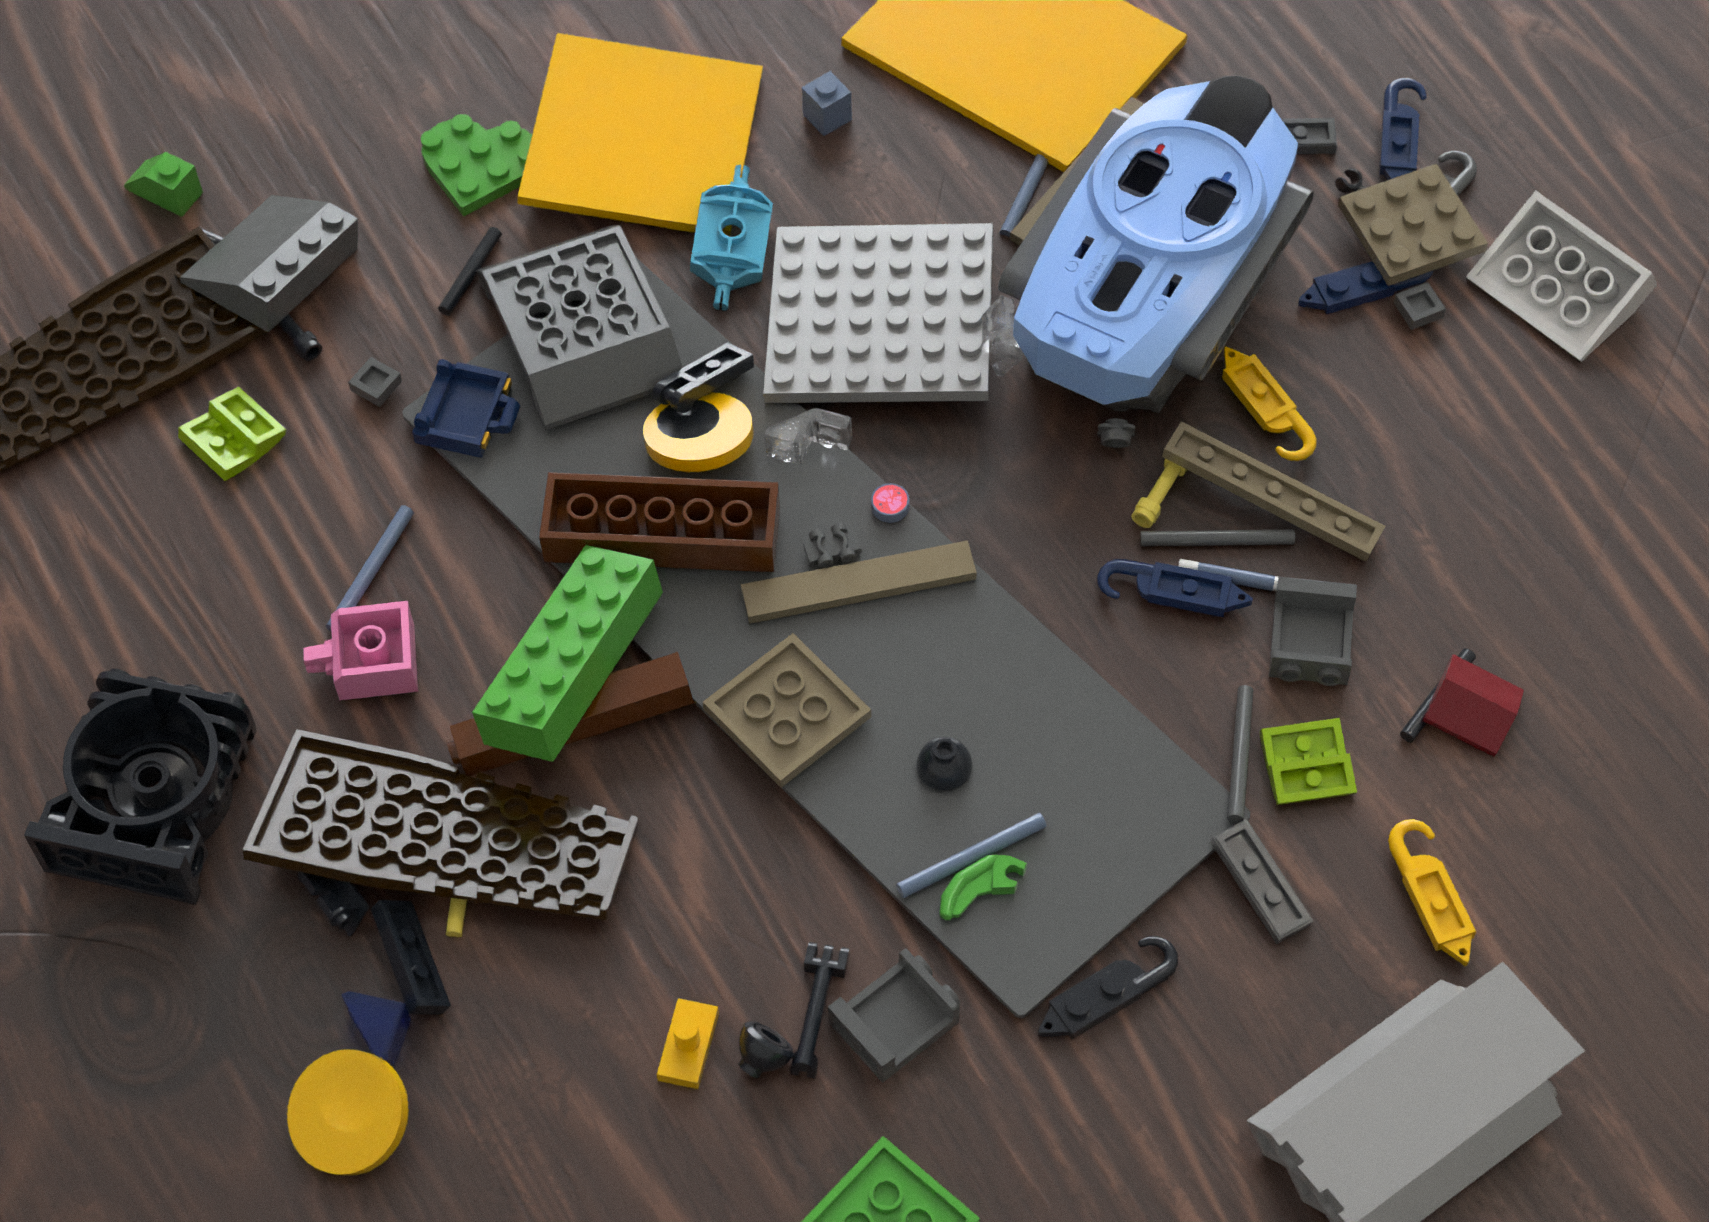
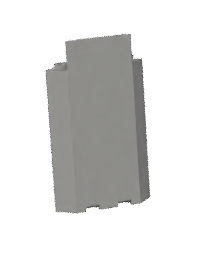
(1420, 1102)

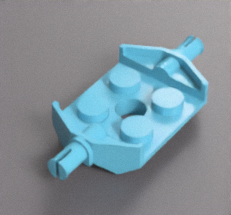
(724, 259)

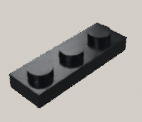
(410, 957)

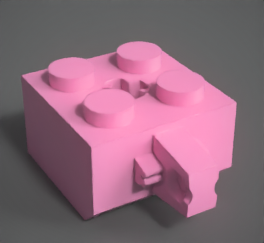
(368, 651)

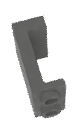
(1312, 631)
(896, 1016)

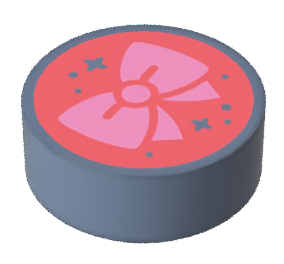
(890, 503)

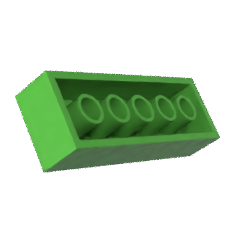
(568, 653)

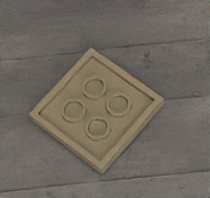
(1412, 224)
(787, 710)

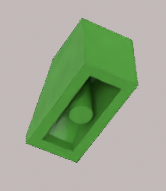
(166, 183)

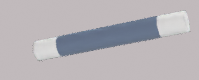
(1239, 577)

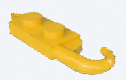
(1267, 401)
(1433, 894)

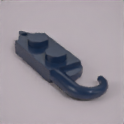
(1399, 130)
(1353, 288)

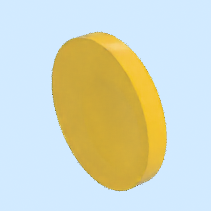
(347, 1112)

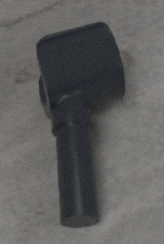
(1356, 181)

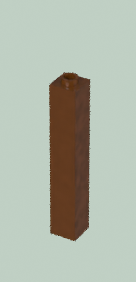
(622, 700)

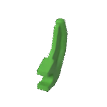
(979, 879)

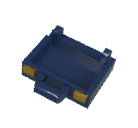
(465, 409)

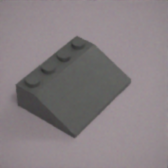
(275, 258)

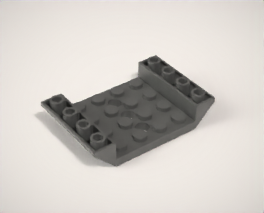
(588, 353)

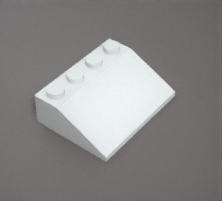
(1562, 277)

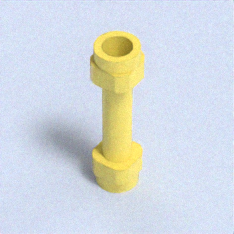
(1149, 508)

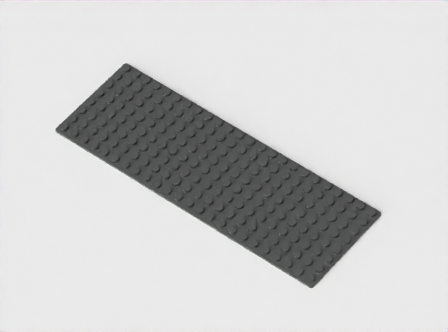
(943, 661)

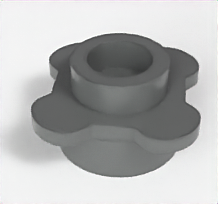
(1116, 433)

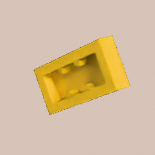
(688, 1043)

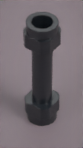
(304, 342)

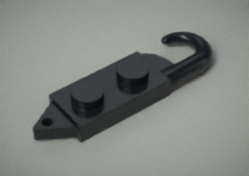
(1106, 992)

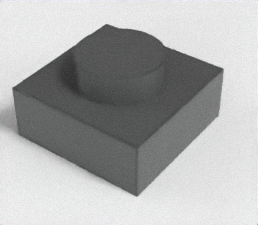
(1419, 305)
(375, 381)

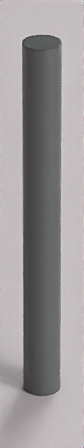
(1217, 537)
(1240, 754)

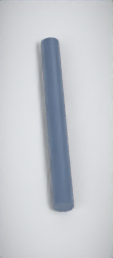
(1024, 195)
(375, 559)
(971, 855)

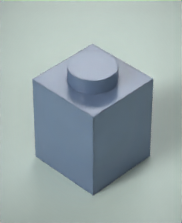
(826, 103)

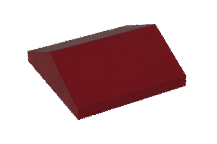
(1474, 705)

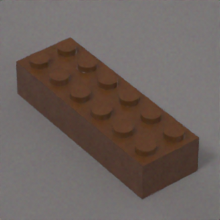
(663, 520)

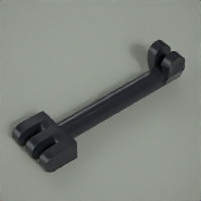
(824, 968)

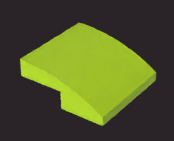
(232, 433)
(1307, 761)

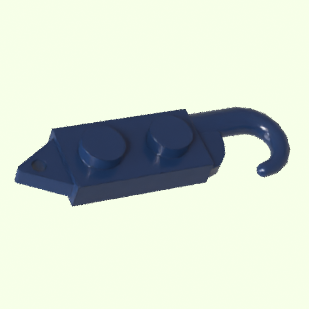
(1177, 586)

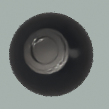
(944, 764)
(762, 1049)

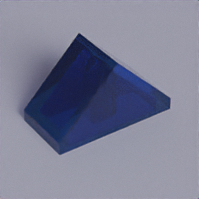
(380, 1023)

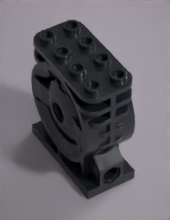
(114, 755)

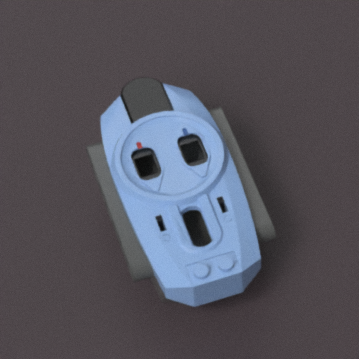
(1157, 243)

